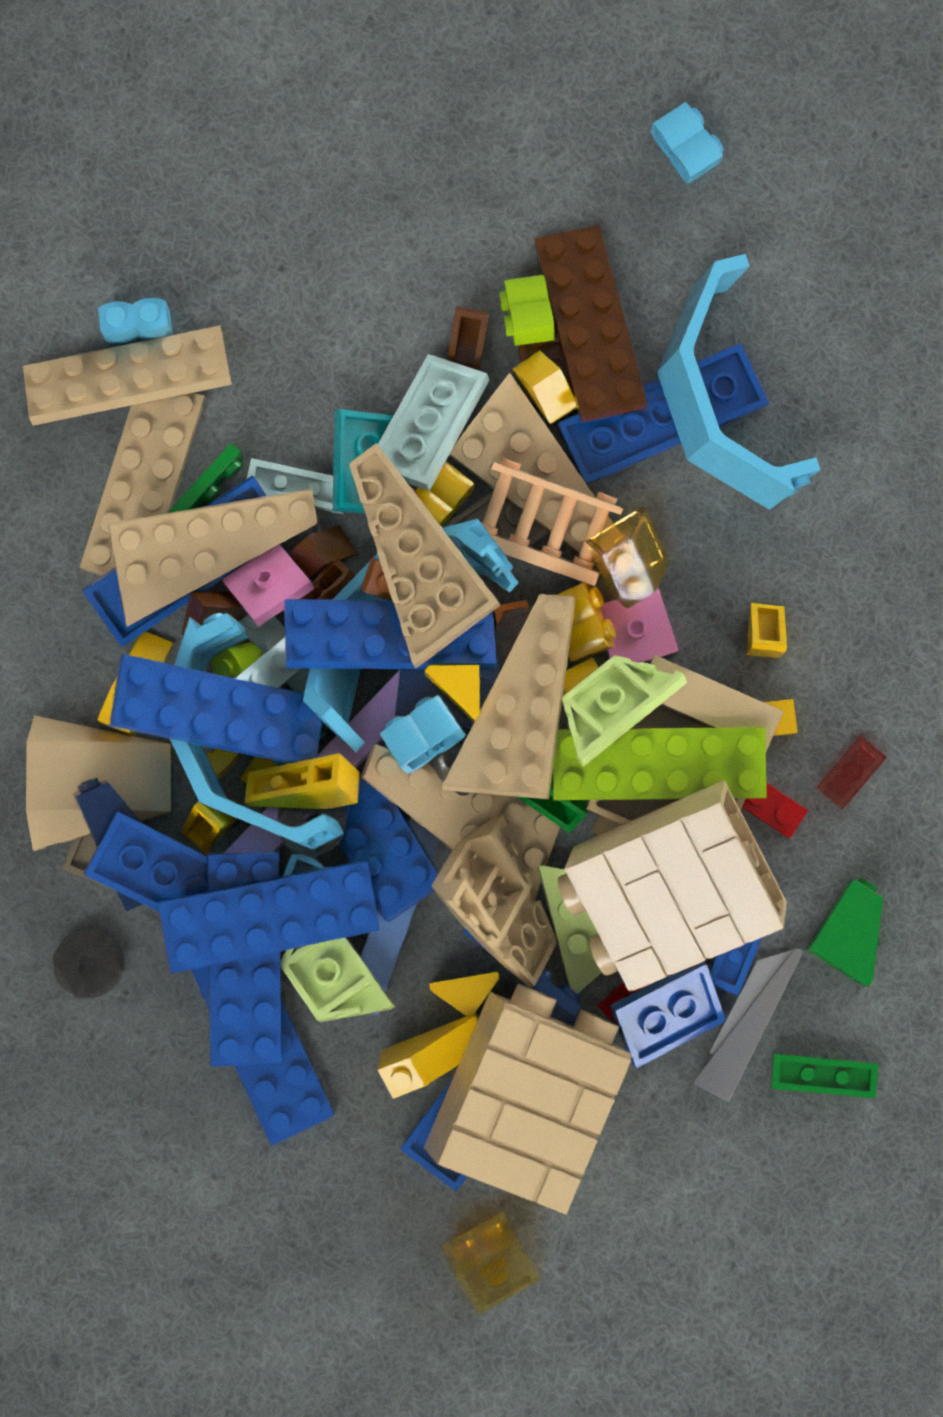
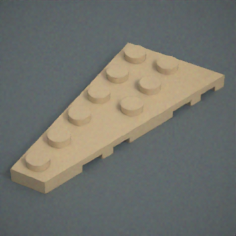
(514, 430)
(517, 729)
(456, 816)

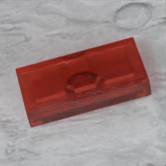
(851, 772)

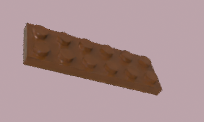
(590, 324)

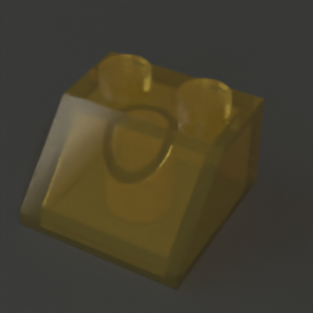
(630, 558)
(490, 1262)

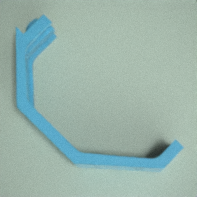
(693, 412)
(196, 650)
(332, 690)

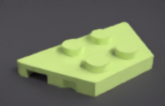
(614, 702)
(571, 932)
(334, 980)

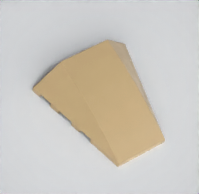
(68, 754)
(495, 902)

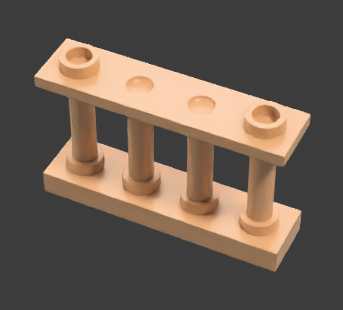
(550, 554)

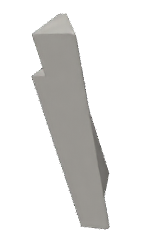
(746, 1023)

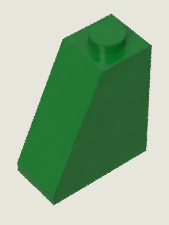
(851, 932)

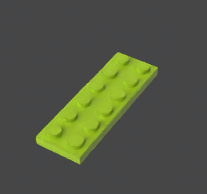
(664, 764)

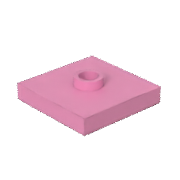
(266, 583)
(641, 629)

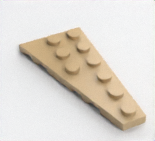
(185, 549)
(425, 572)

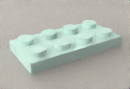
(431, 419)

